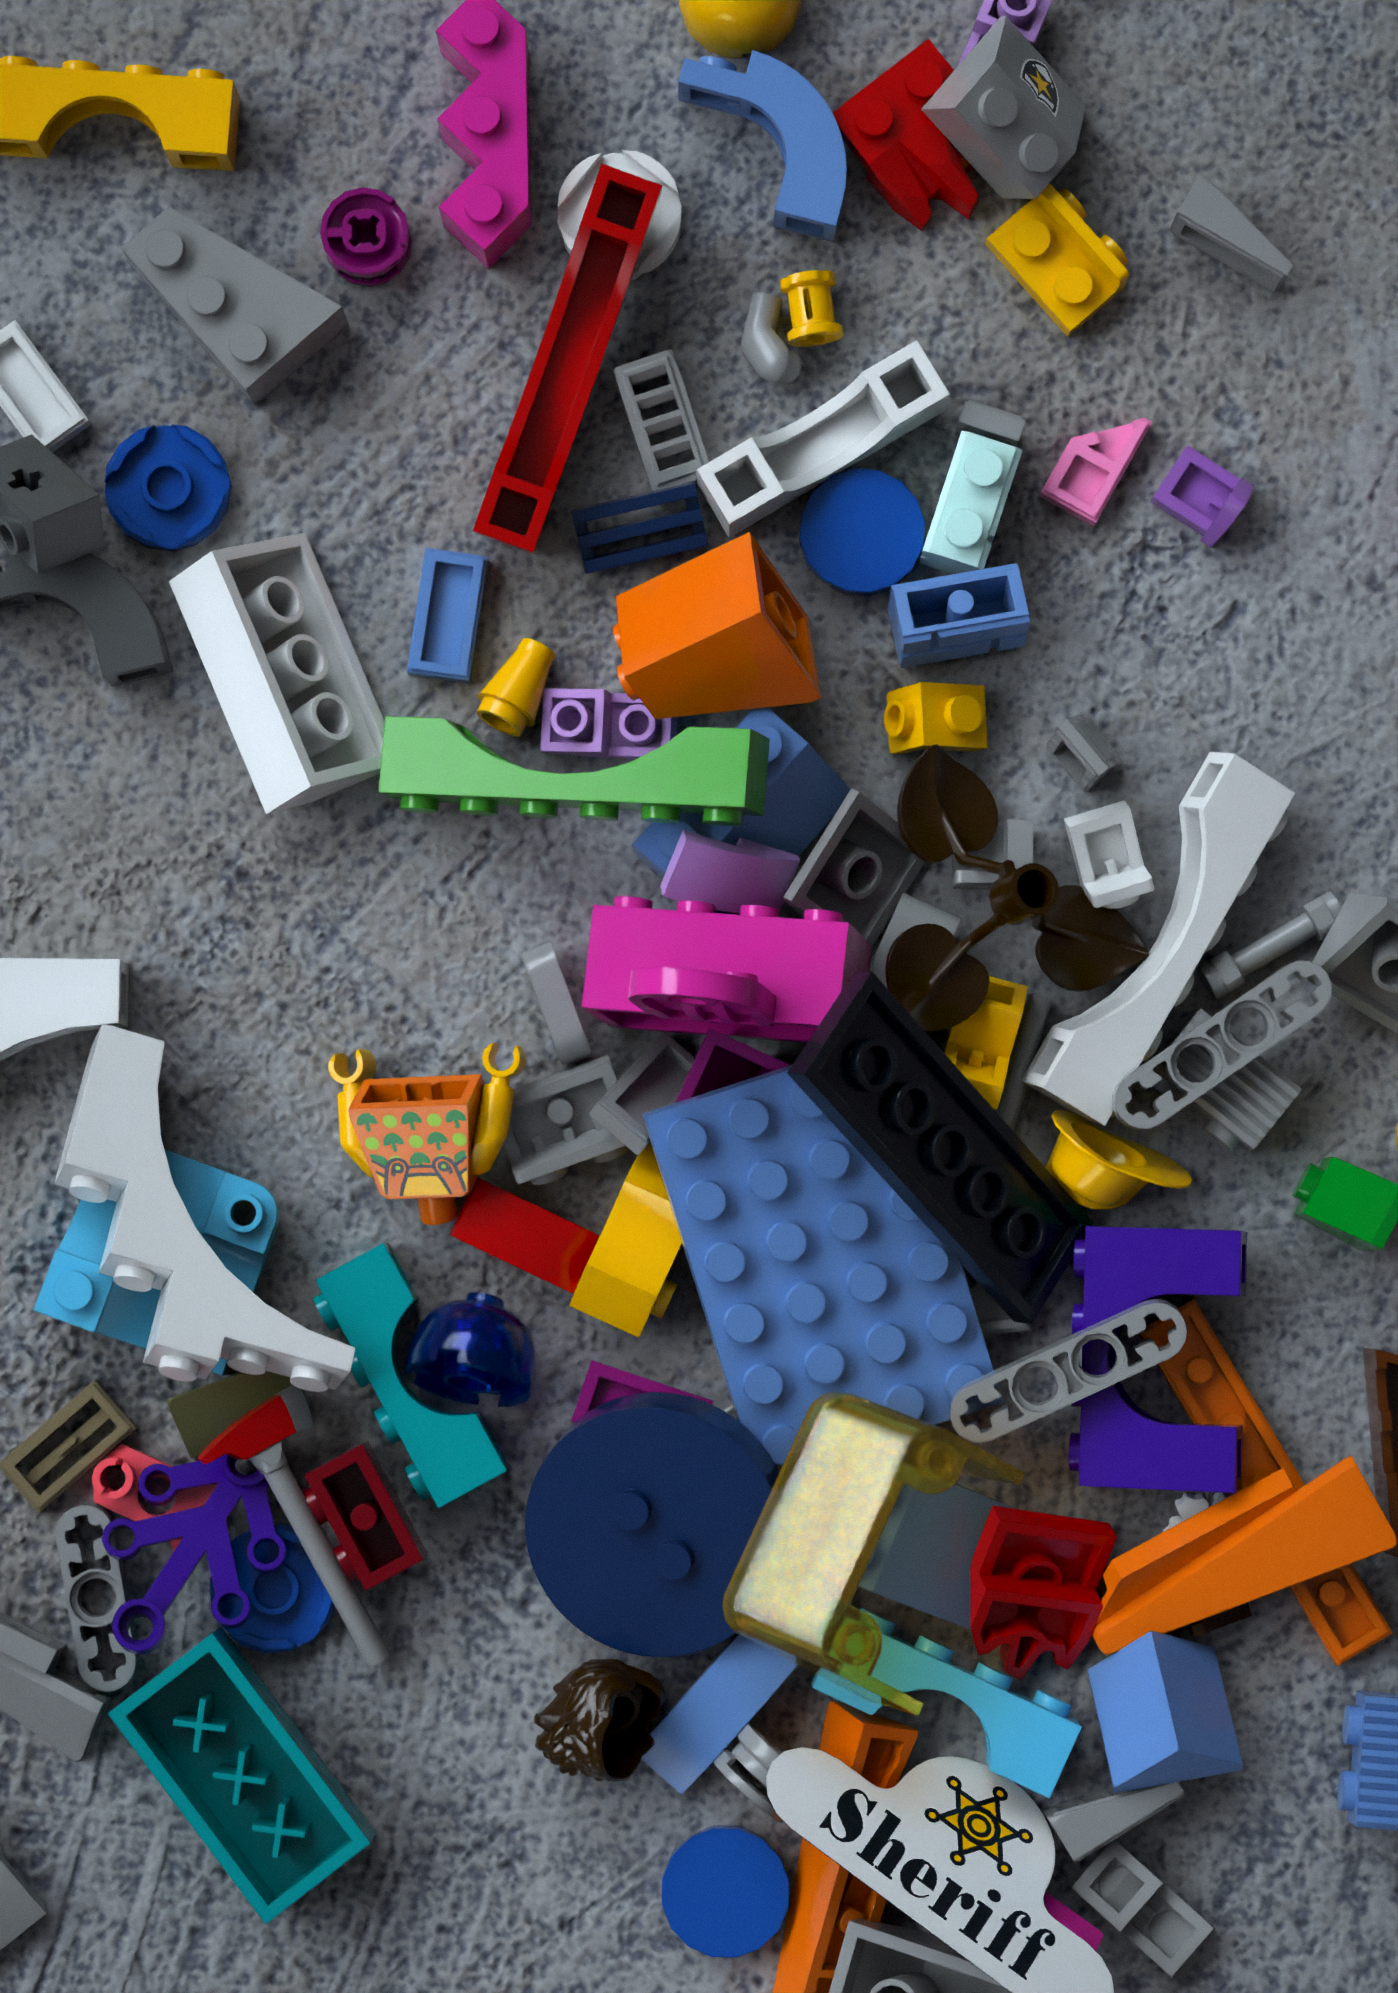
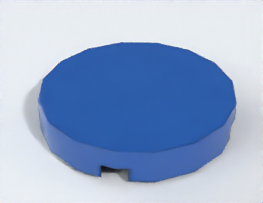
(167, 487)
(861, 532)
(285, 1605)
(725, 1891)

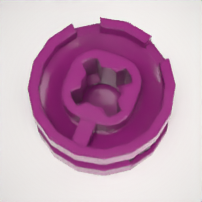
(366, 236)

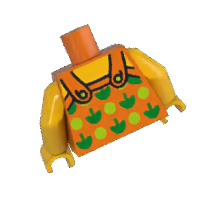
(426, 1132)

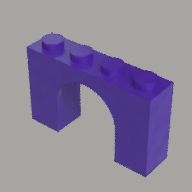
(1116, 1438)

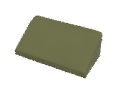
(215, 1406)

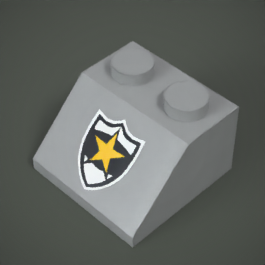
(1009, 113)

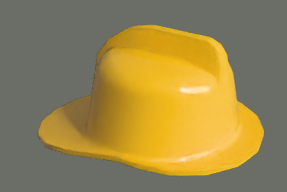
(1105, 1168)

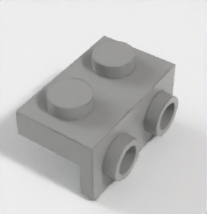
(553, 1123)

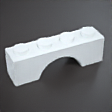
(846, 429)

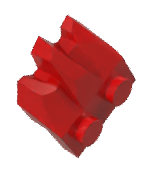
(901, 146)
(1036, 1586)

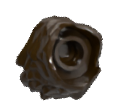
(600, 1720)

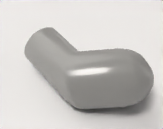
(763, 345)

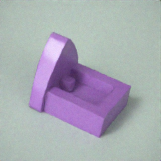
(1203, 495)

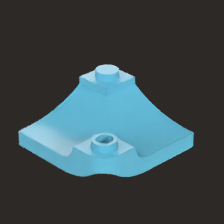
(94, 1302)

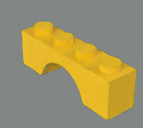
(189, 114)

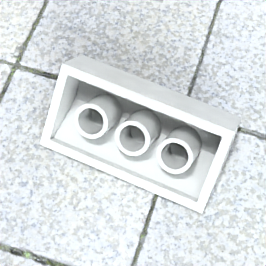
(282, 669)

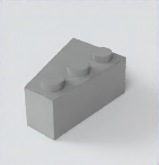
(232, 303)

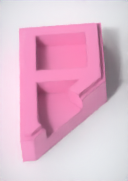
(1093, 469)

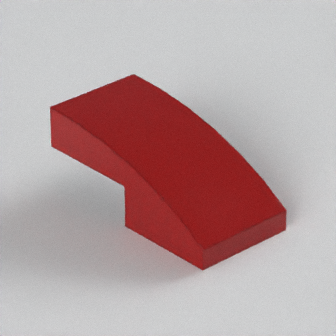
(524, 1235)

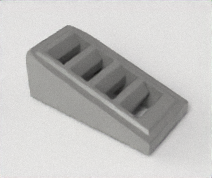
(1224, 232)
(645, 370)
(1082, 751)
(1100, 1818)

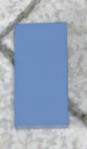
(447, 615)

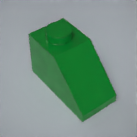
(1348, 1203)

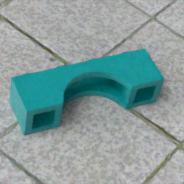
(447, 1449)

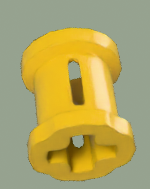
(813, 287)

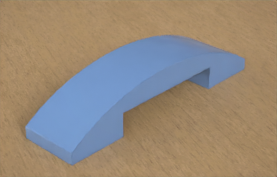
(715, 1710)

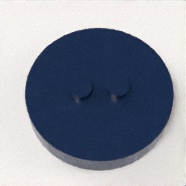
(647, 1521)

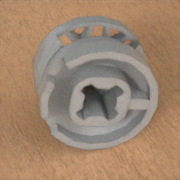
(755, 1753)

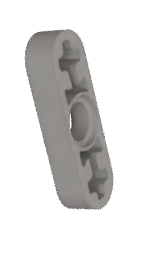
(75, 1552)

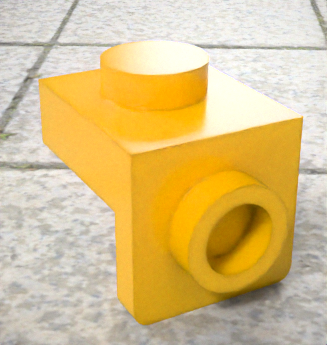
(938, 715)

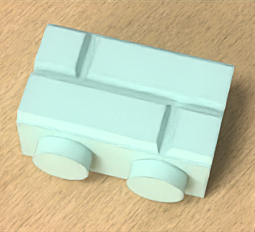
(970, 504)

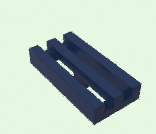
(647, 551)

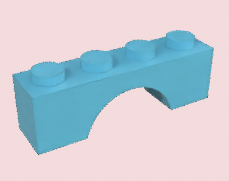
(1023, 1735)

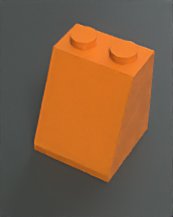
(716, 637)

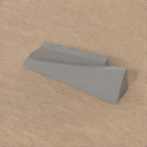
(43, 1697)

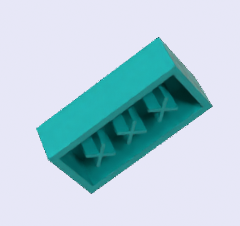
(243, 1775)

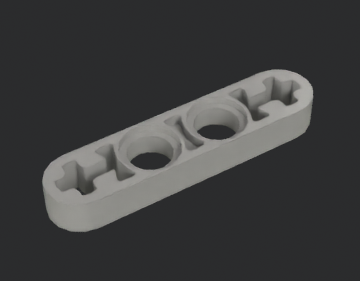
(1225, 1051)
(1063, 1362)

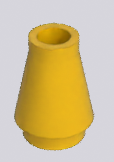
(515, 691)

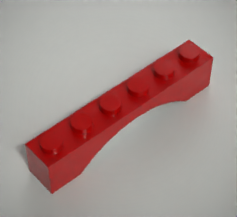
(568, 359)

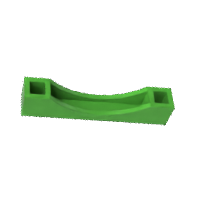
(694, 772)

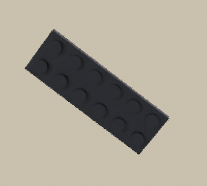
(940, 1146)

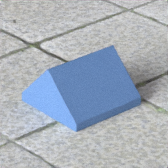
(1163, 1713)

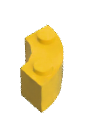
(633, 1254)

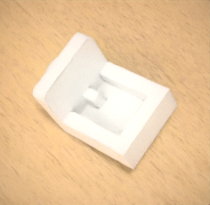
(1108, 856)

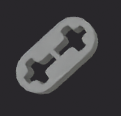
(556, 1003)

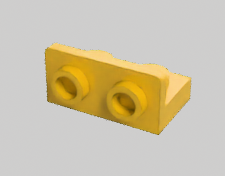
(1060, 258)

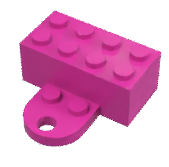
(718, 970)

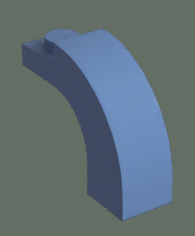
(798, 123)

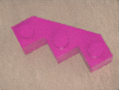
(488, 129)

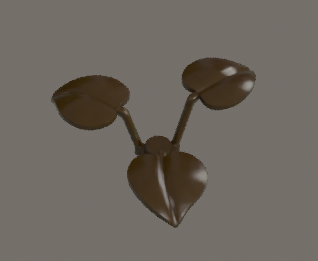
(1080, 948)

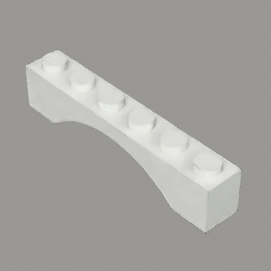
(1224, 829)

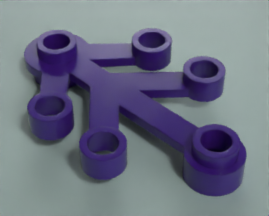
(201, 1532)

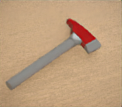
(259, 1439)

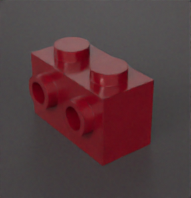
(365, 1517)

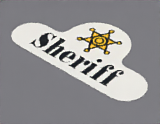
(952, 1854)

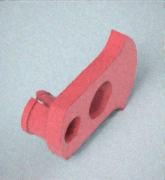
(127, 1499)

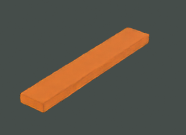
(1215, 1394)

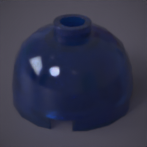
(473, 1350)

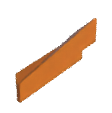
(1241, 1552)
(822, 1890)

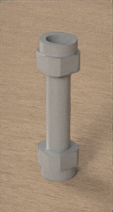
(1226, 972)

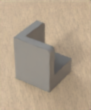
(1010, 842)

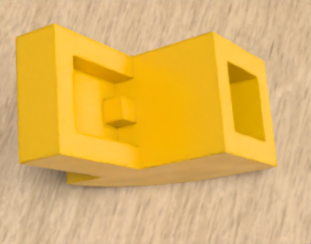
(986, 1039)

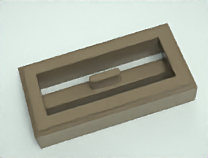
(109, 1410)

